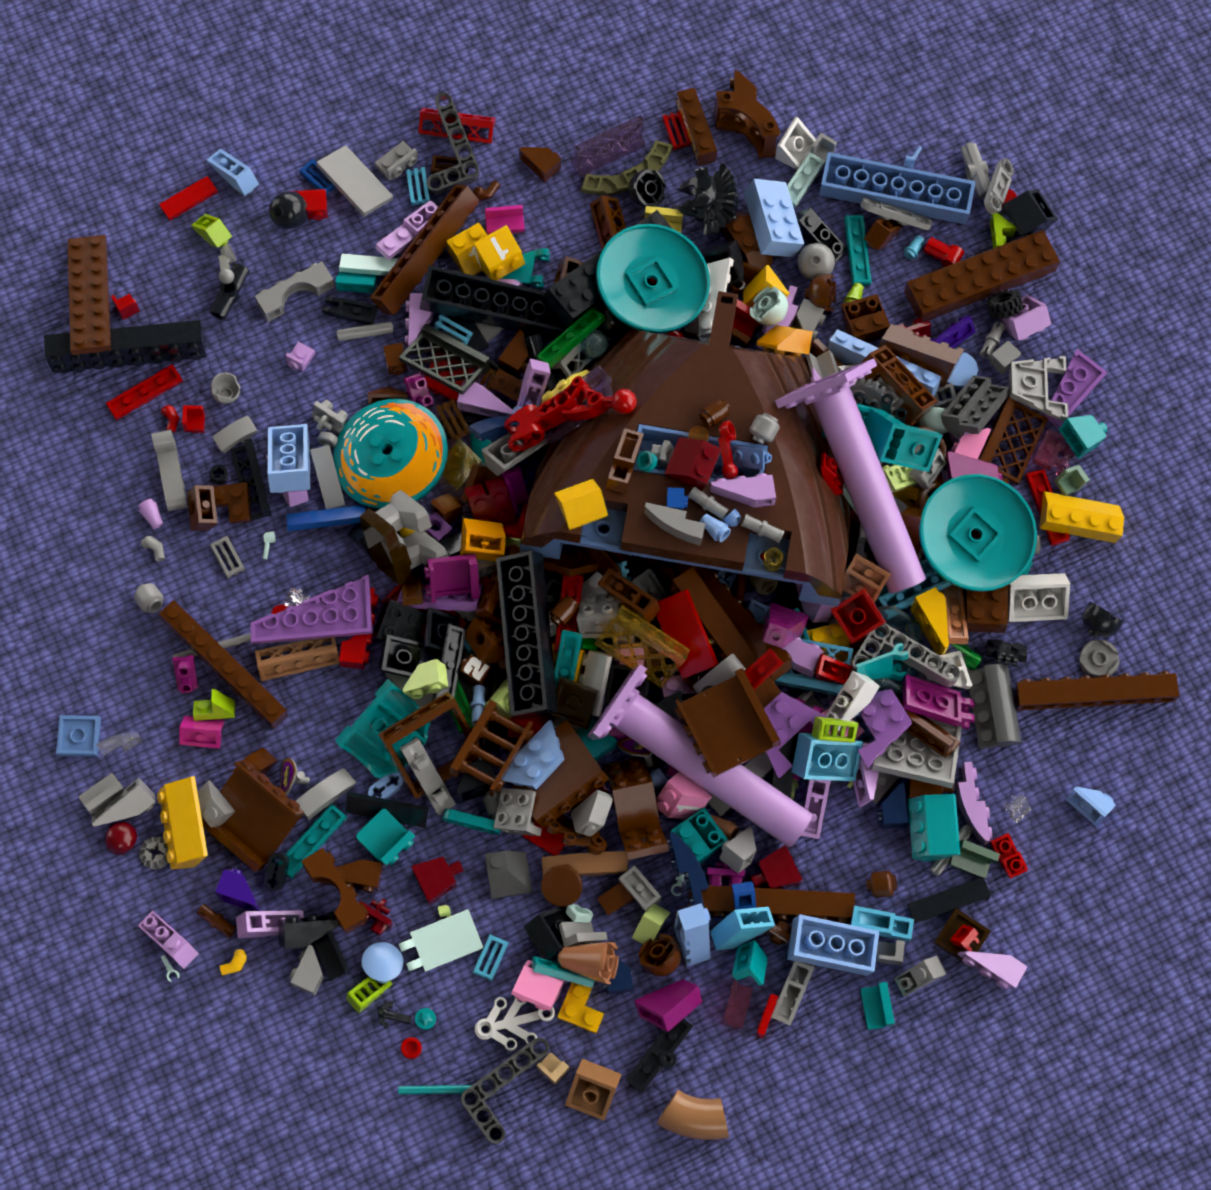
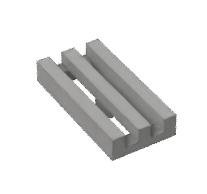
(234, 571)

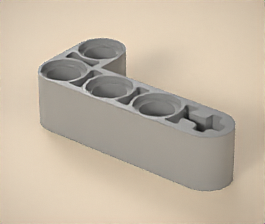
(170, 470)

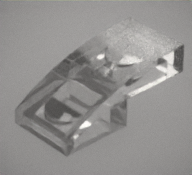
(126, 740)

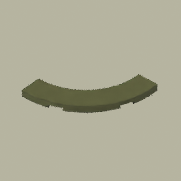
(619, 183)

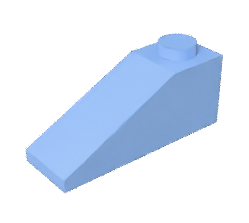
(233, 171)

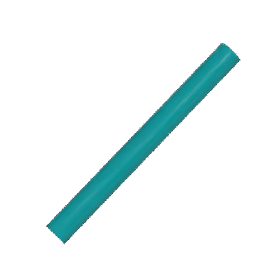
(433, 1089)

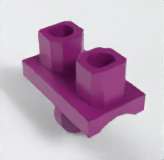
(418, 389)
(185, 673)
(716, 874)

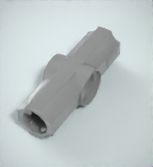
(976, 169)

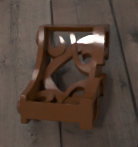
(749, 117)

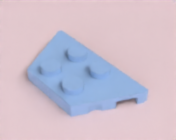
(536, 759)

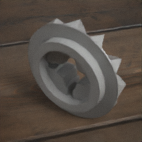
(146, 857)

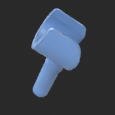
(910, 160)

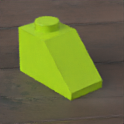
(212, 230)

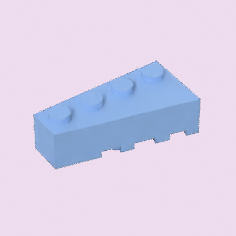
(693, 933)

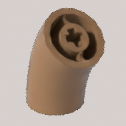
(694, 1117)

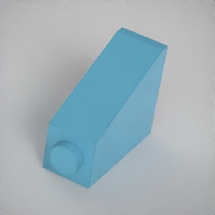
(741, 927)

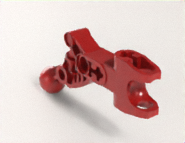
(566, 405)

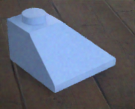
(1091, 803)

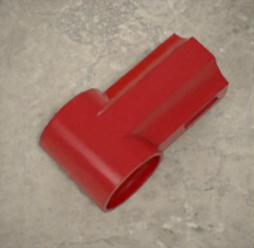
(946, 254)

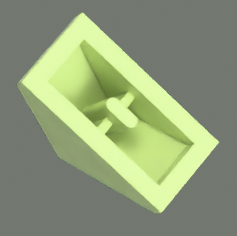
(650, 924)

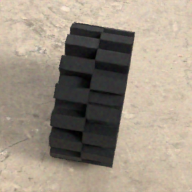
(1005, 304)

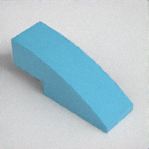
(885, 922)

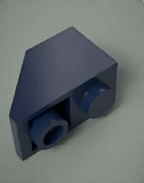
(622, 981)

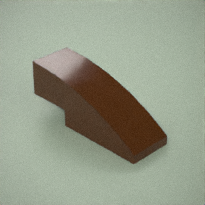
(624, 461)

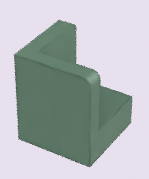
(1071, 480)

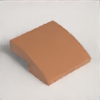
(865, 575)

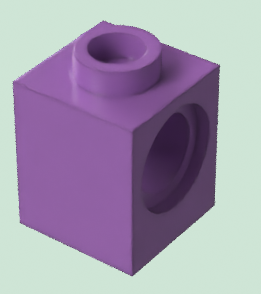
(445, 528)

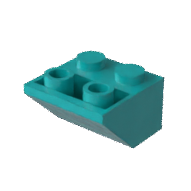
(701, 835)

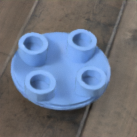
(382, 962)

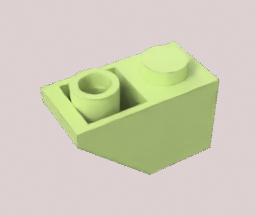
(426, 679)

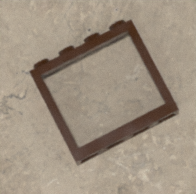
(415, 721)

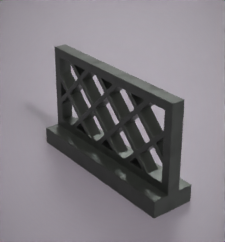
(453, 350)

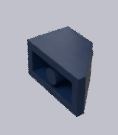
(894, 809)

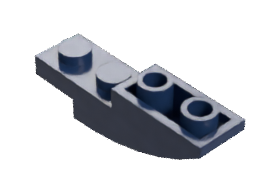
(490, 428)
(686, 863)

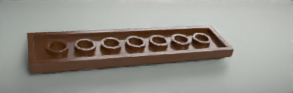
(89, 295)

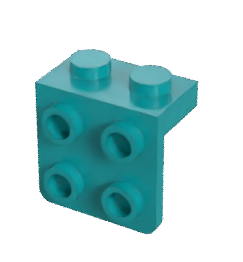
(385, 837)

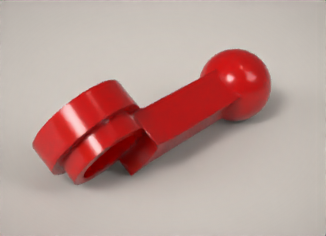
(727, 434)

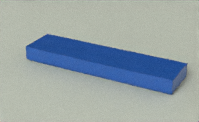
(324, 518)

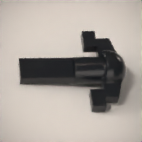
(385, 1014)

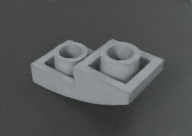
(234, 433)

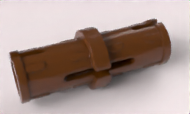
(216, 920)

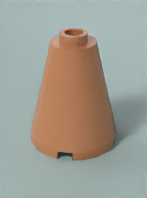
(591, 960)

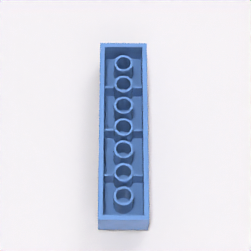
(906, 188)

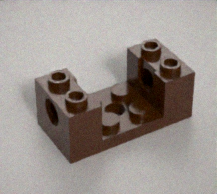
(906, 386)

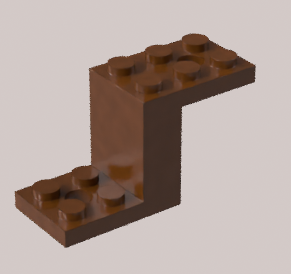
(635, 808)

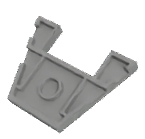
(1030, 385)

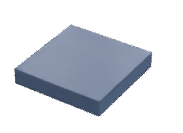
(78, 736)

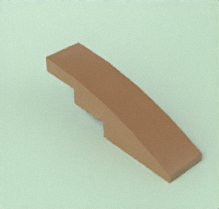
(590, 864)

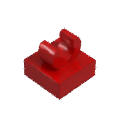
(964, 937)

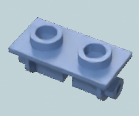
(750, 457)

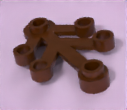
(594, 844)

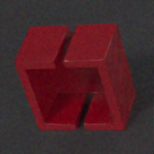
(492, 506)

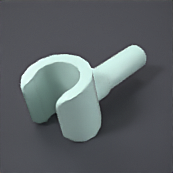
(269, 537)
(169, 968)

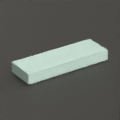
(804, 177)
(366, 264)

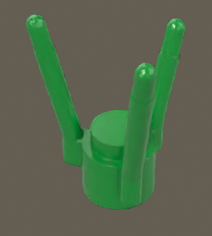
(970, 658)

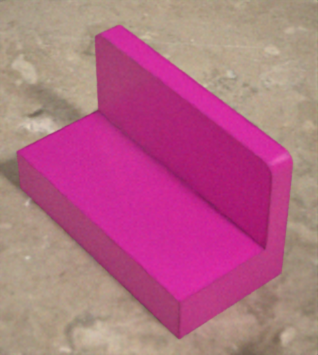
(508, 215)
(200, 733)

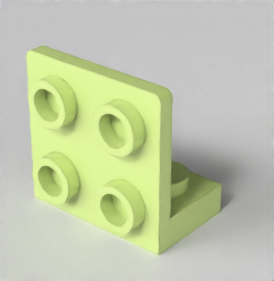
(898, 477)

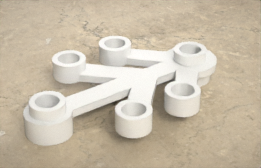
(510, 1023)

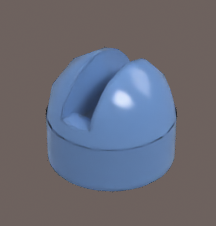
(733, 518)

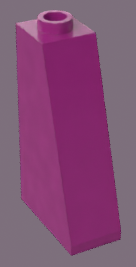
(783, 625)

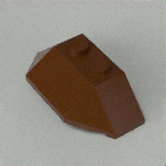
(743, 231)

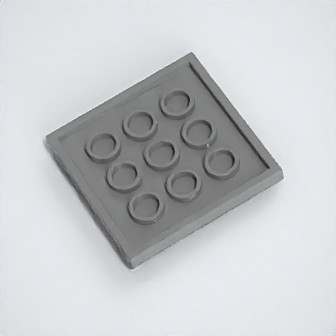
(917, 761)

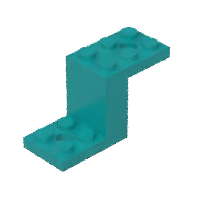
(896, 441)

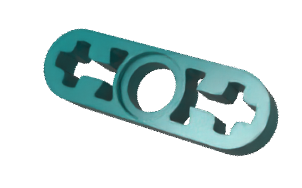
(470, 821)

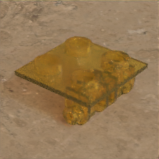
(459, 464)

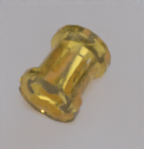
(768, 564)

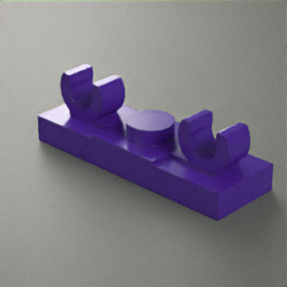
(957, 332)

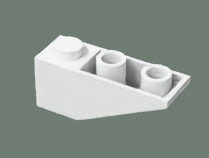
(853, 697)

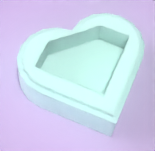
(579, 914)

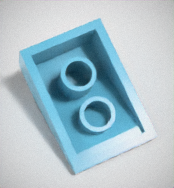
(826, 759)

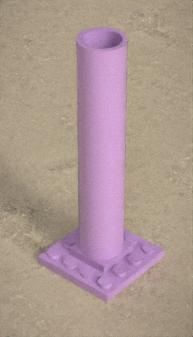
(862, 472)
(669, 742)

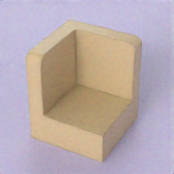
(552, 1068)

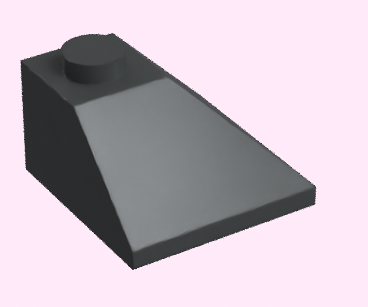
(508, 874)

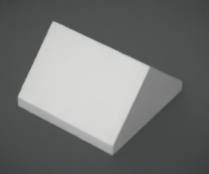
(795, 144)

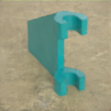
(524, 273)
(883, 666)

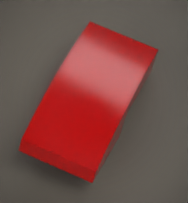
(830, 474)
(1009, 857)

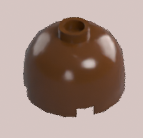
(822, 292)
(660, 956)

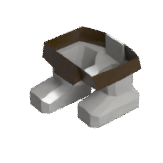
(395, 554)

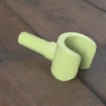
(444, 910)

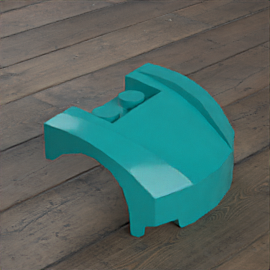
(384, 711)

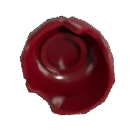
(120, 838)

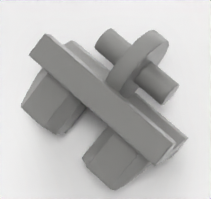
(327, 418)
(663, 453)

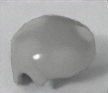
(225, 388)

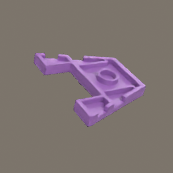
(787, 719)
(885, 721)

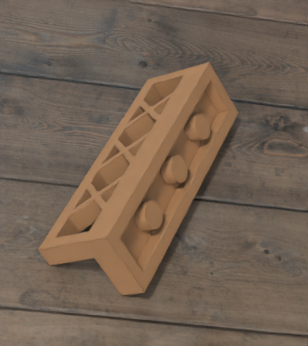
(297, 660)

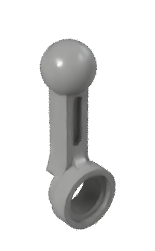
(227, 256)

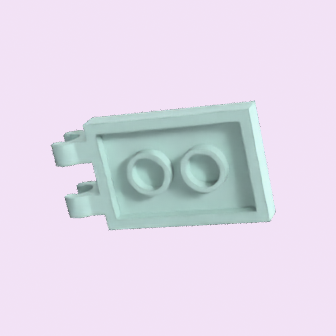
(443, 941)

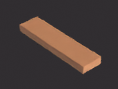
(956, 615)

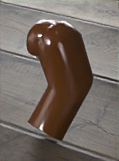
(488, 193)

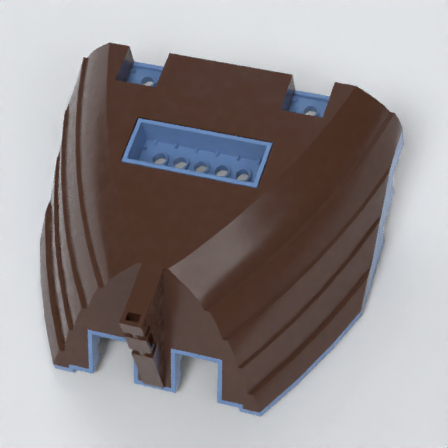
(672, 386)

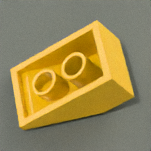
(931, 613)

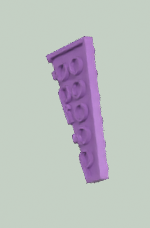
(327, 615)

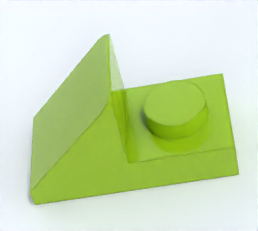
(1000, 229)
(217, 708)

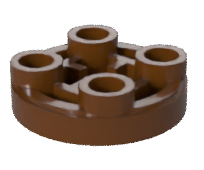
(562, 885)

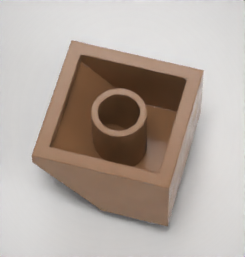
(593, 1089)

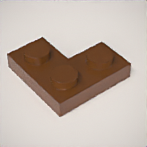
(236, 498)

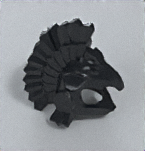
(714, 199)

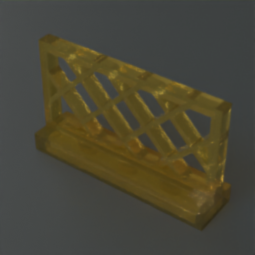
(650, 637)

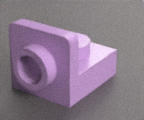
(300, 357)

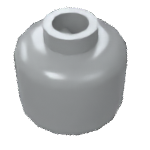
(764, 428)
(148, 598)

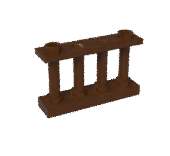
(481, 731)

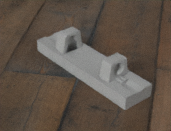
(427, 776)

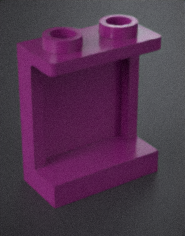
(452, 576)

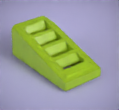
(822, 726)
(355, 1002)

